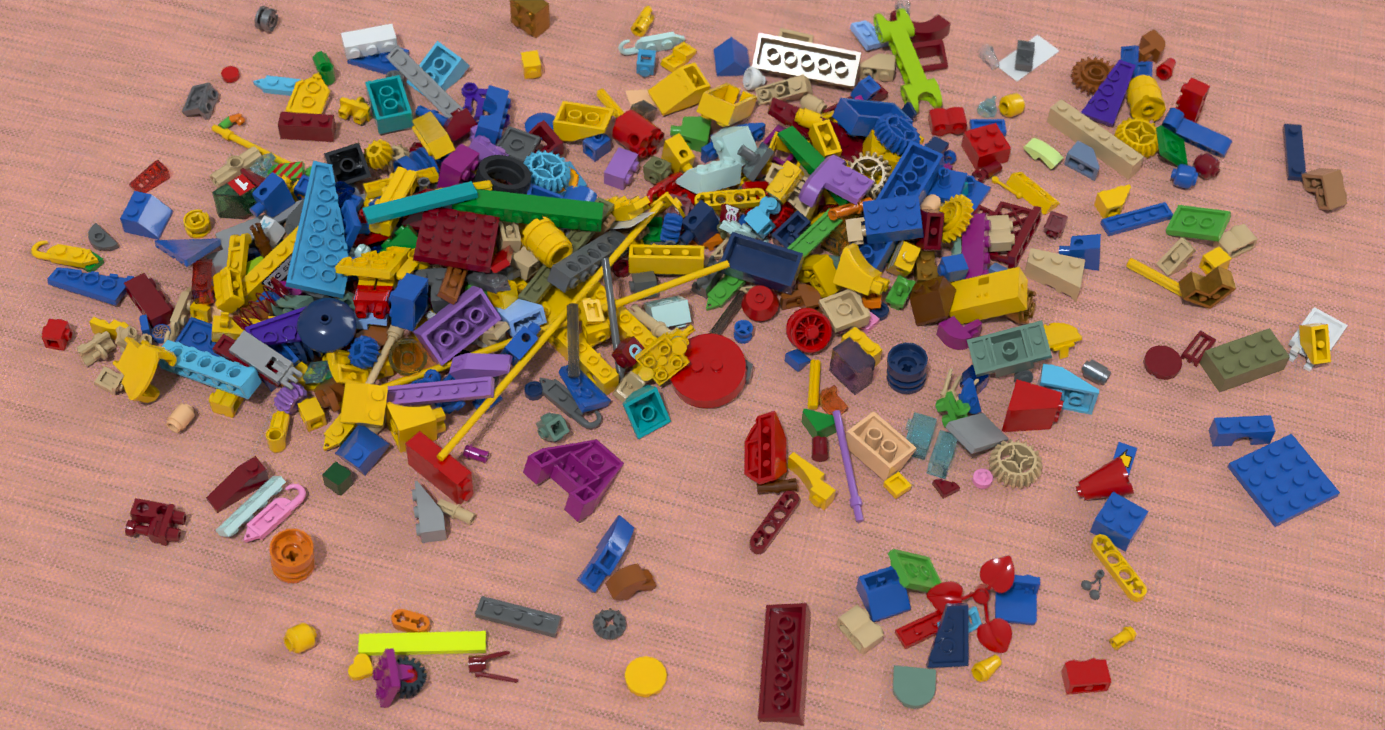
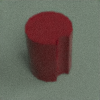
(819, 449)

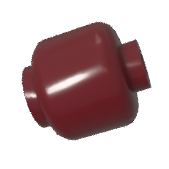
(1206, 166)

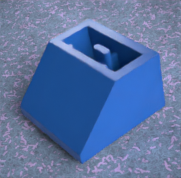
(883, 594)

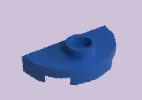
(970, 396)

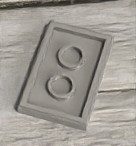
(976, 432)

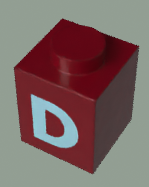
(626, 352)

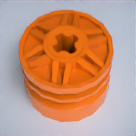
(288, 546)

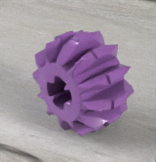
(288, 399)

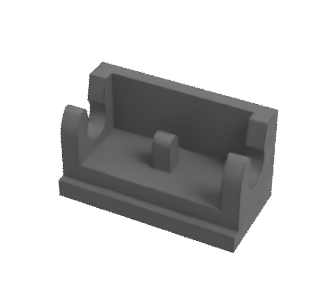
(707, 283)

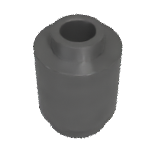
(1096, 372)

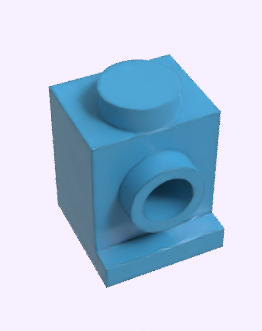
(645, 66)

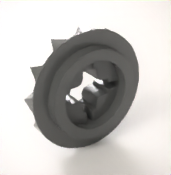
(611, 631)

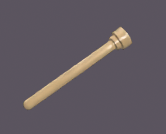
(394, 334)

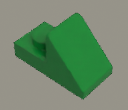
(655, 228)

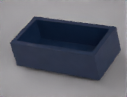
(762, 263)

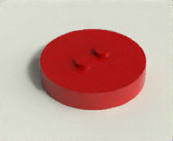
(714, 372)

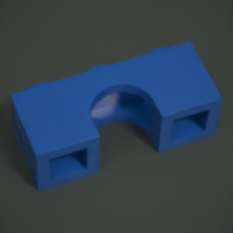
(1228, 429)

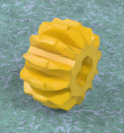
(378, 154)

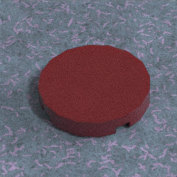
(1162, 362)

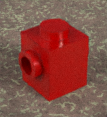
(56, 334)

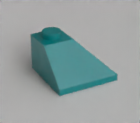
(645, 410)

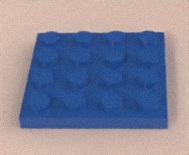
(1283, 480)

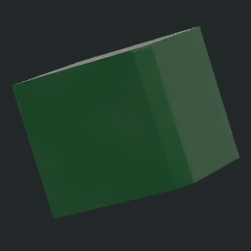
(337, 478)

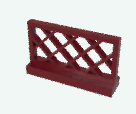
(1023, 235)

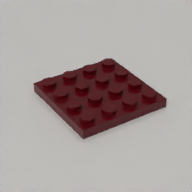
(457, 239)

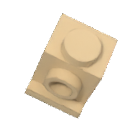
(855, 230)

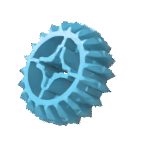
(544, 169)

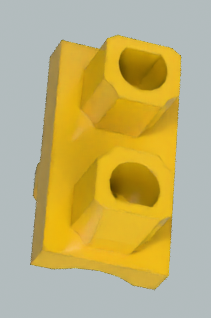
(355, 108)

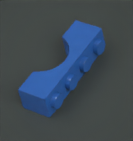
(497, 105)

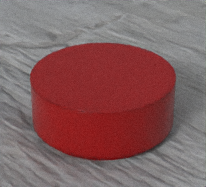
(230, 74)

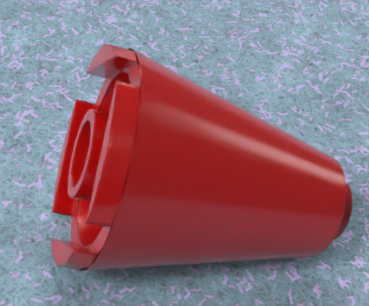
(1105, 480)

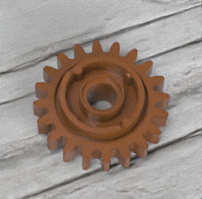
(1090, 74)

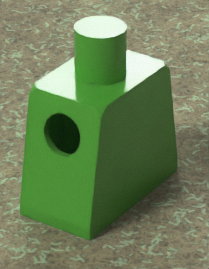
(694, 132)

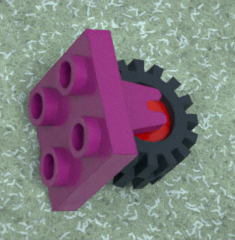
(397, 677)

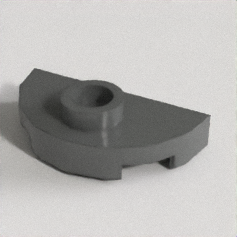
(100, 239)

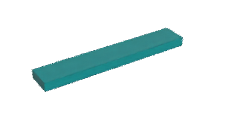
(420, 202)

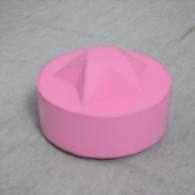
(982, 478)

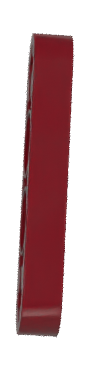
(771, 520)

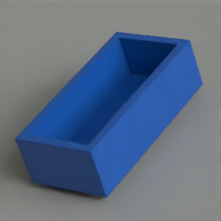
(860, 116)

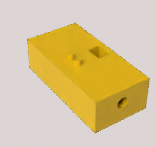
(989, 295)

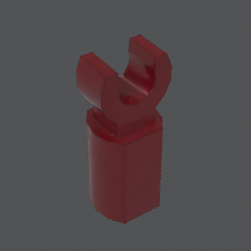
(988, 171)

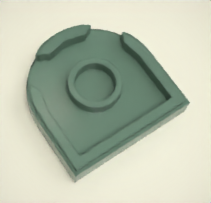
(913, 685)

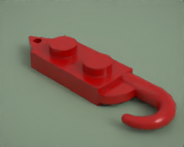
(666, 185)

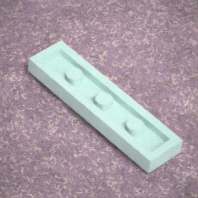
(246, 510)

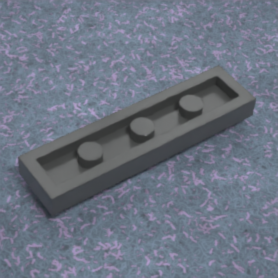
(518, 616)

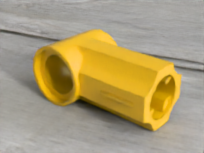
(277, 431)

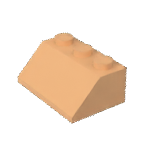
(879, 446)

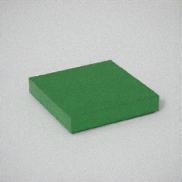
(1171, 146)

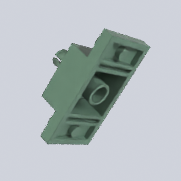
(1009, 350)

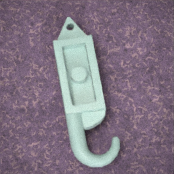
(654, 42)
(743, 229)

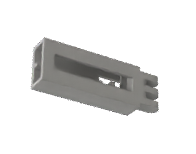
(259, 355)

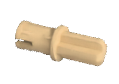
(456, 511)

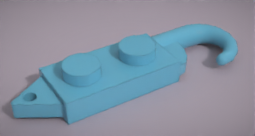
(276, 85)

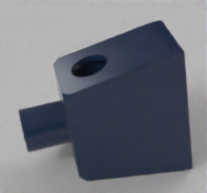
(699, 224)

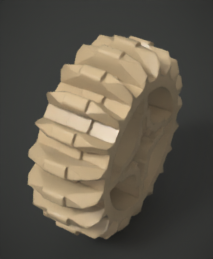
(858, 163)
(1010, 469)

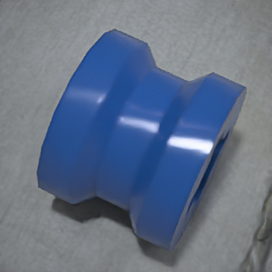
(746, 330)

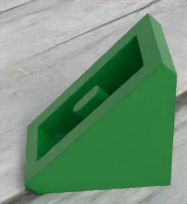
(818, 423)

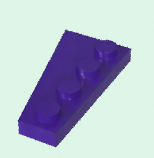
(1108, 98)
(277, 329)

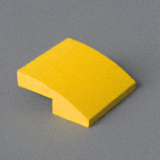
(343, 370)

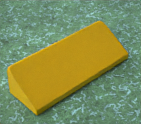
(1032, 192)

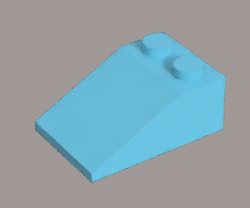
(442, 66)
(1076, 393)

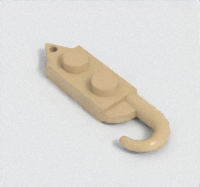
(180, 315)

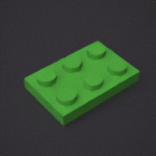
(1198, 223)
(914, 570)

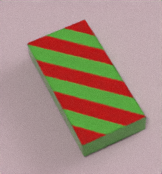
(292, 170)

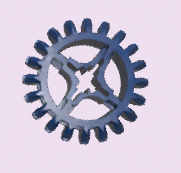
(895, 133)

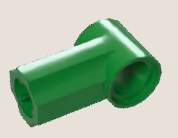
(324, 67)

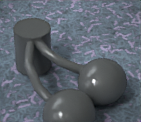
(1087, 585)

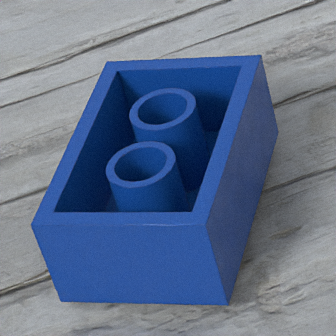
(893, 219)

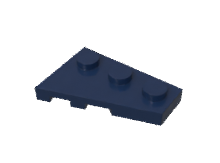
(951, 639)

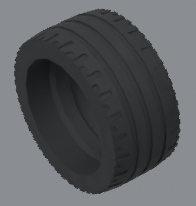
(507, 169)

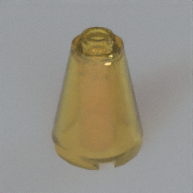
(407, 356)

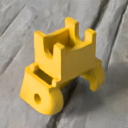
(139, 366)

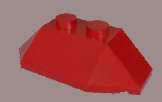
(765, 450)

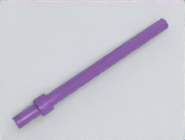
(855, 500)

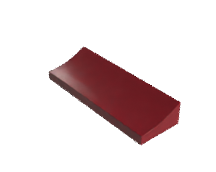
(784, 664)

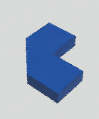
(1131, 54)

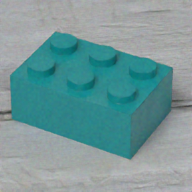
(389, 104)

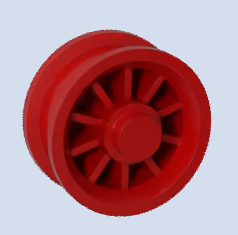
(808, 330)

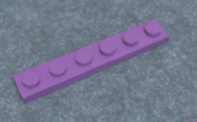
(441, 391)

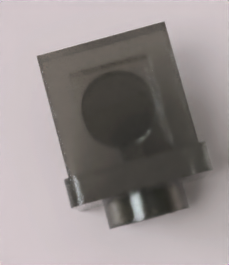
(645, 109)

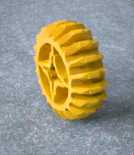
(1138, 135)

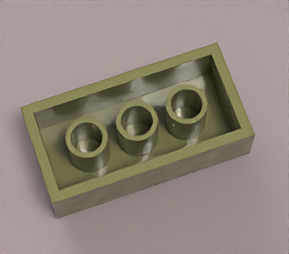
(1244, 360)

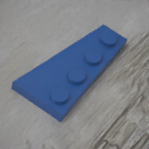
(92, 284)

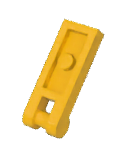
(237, 254)

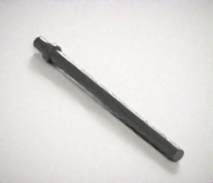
(612, 311)

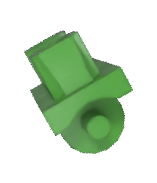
(899, 292)
(955, 409)

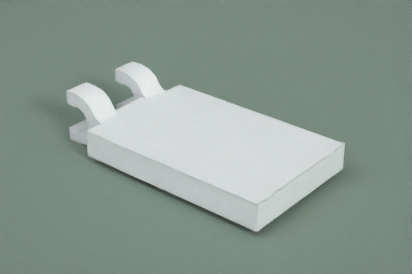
(1335, 327)

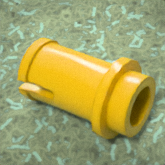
(1126, 635)

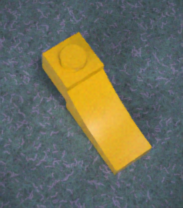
(821, 493)

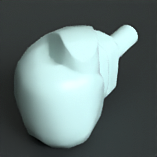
(356, 252)

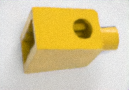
(678, 154)

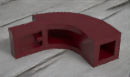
(930, 30)

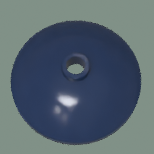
(328, 335)

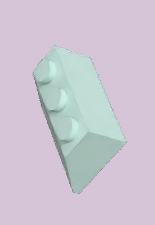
(712, 176)

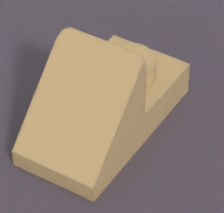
(1176, 257)
(495, 333)

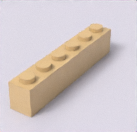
(1105, 145)

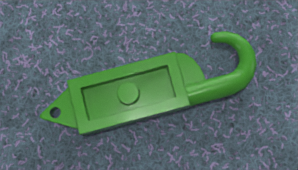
(723, 292)

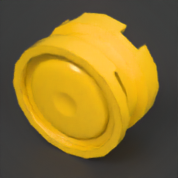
(197, 223)

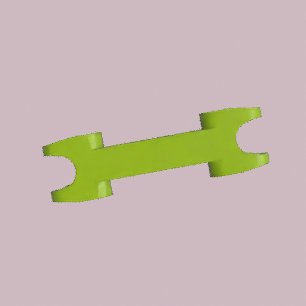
(898, 36)

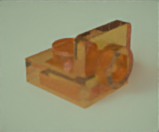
(830, 401)

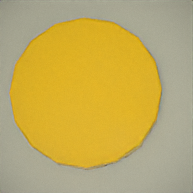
(645, 676)

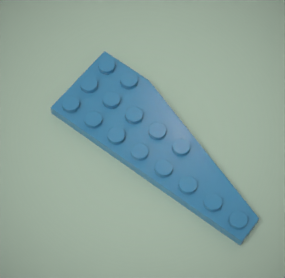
(319, 238)

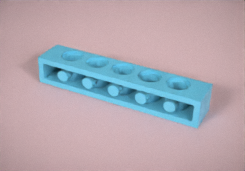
(212, 370)

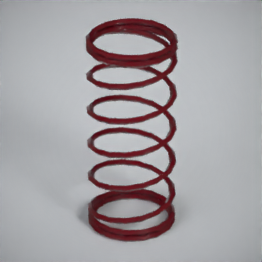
(276, 284)

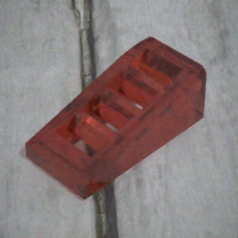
(147, 174)

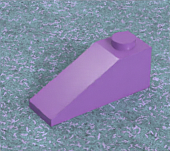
(479, 365)

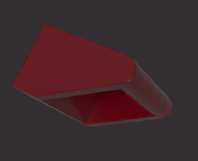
(932, 49)
(544, 131)

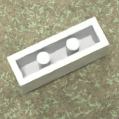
(369, 41)

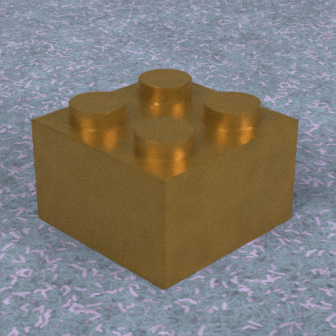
(530, 16)

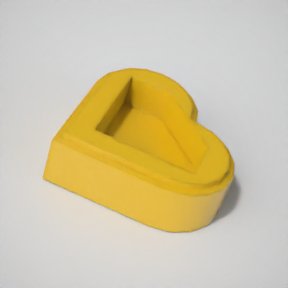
(360, 668)

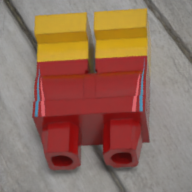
(373, 296)

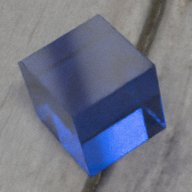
(970, 372)

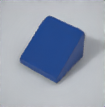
(796, 359)

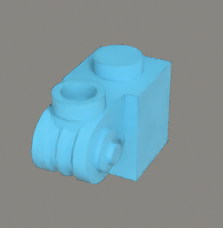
(759, 219)

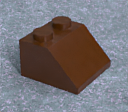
(931, 300)

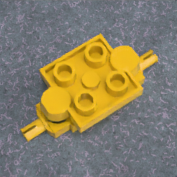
(663, 356)

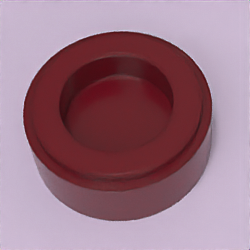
(621, 268)

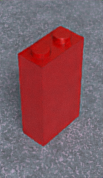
(446, 475)

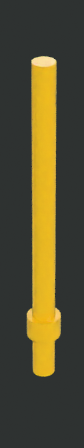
(230, 136)

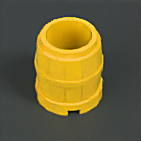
(1145, 98)
(546, 242)

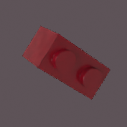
(932, 229)

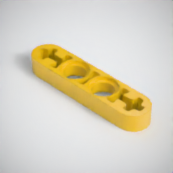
(729, 195)
(1121, 566)

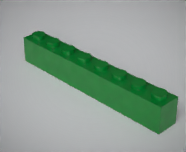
(526, 208)

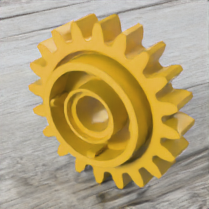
(956, 217)

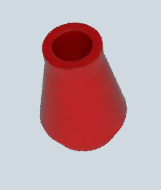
(1165, 70)

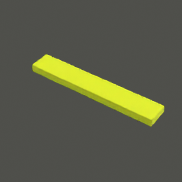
(423, 643)

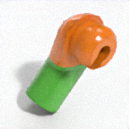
(228, 121)

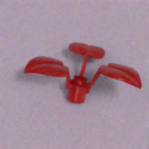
(995, 574)

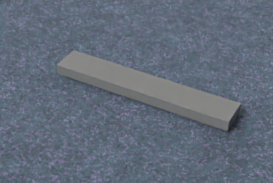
(422, 81)

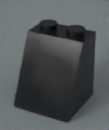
(348, 164)

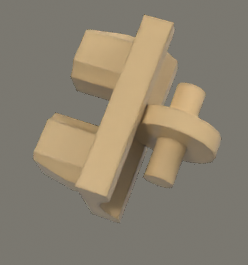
(132, 333)
(96, 349)

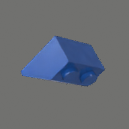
(145, 216)

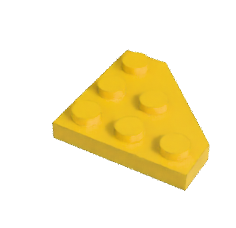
(374, 264)

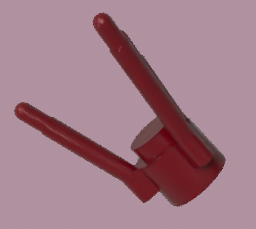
(479, 663)

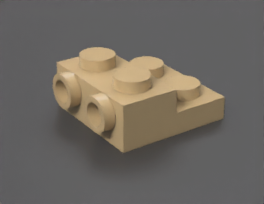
(845, 310)

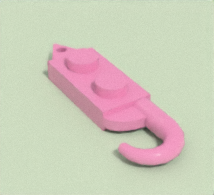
(273, 515)

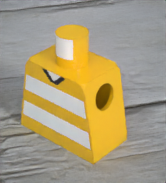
(903, 258)

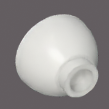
(753, 78)

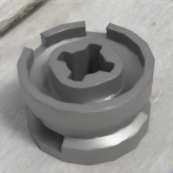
(266, 19)

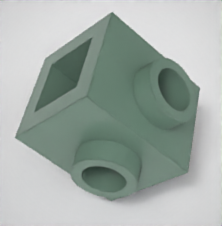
(552, 427)

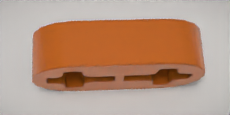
(411, 621)

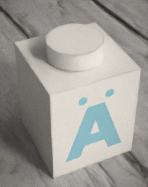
(272, 230)

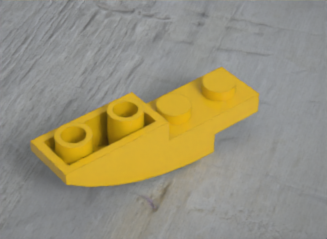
(627, 209)

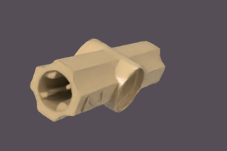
(234, 165)

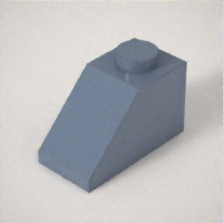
(1083, 160)

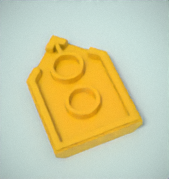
(309, 96)

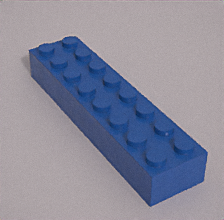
(911, 176)

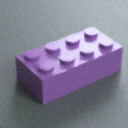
(457, 325)

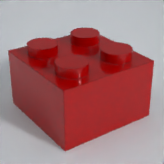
(985, 146)

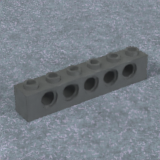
(585, 261)

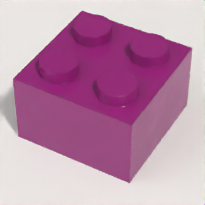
(458, 167)

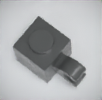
(642, 281)

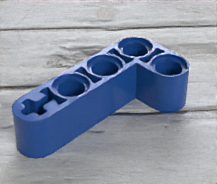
(1196, 134)

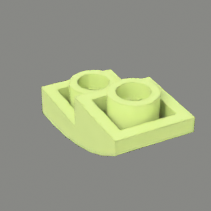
(1038, 148)

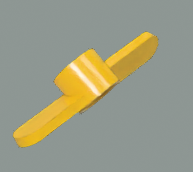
(410, 265)

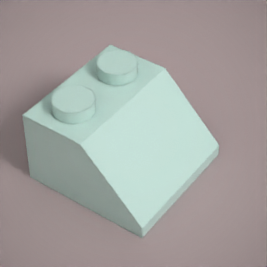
(730, 139)
(669, 310)

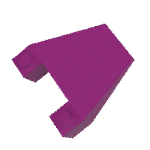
(580, 469)

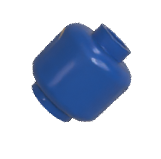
(1184, 176)

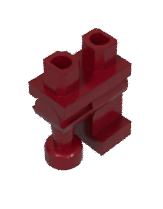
(160, 520)

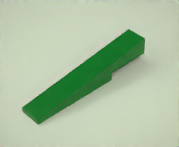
(805, 154)

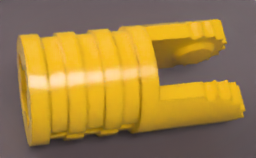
(643, 22)

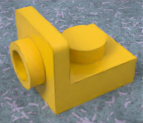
(591, 311)

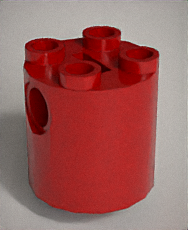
(637, 134)

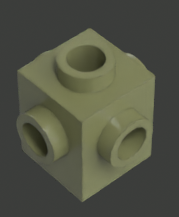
(656, 169)

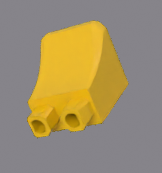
(858, 274)
(408, 421)

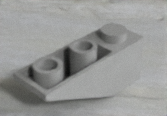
(431, 518)

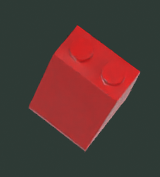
(1032, 408)

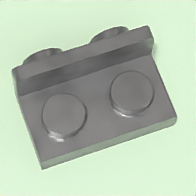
(201, 100)

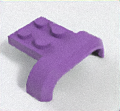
(837, 178)

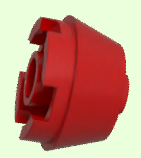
(760, 303)

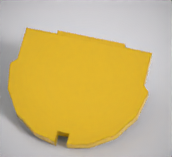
(1061, 337)

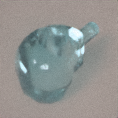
(987, 107)

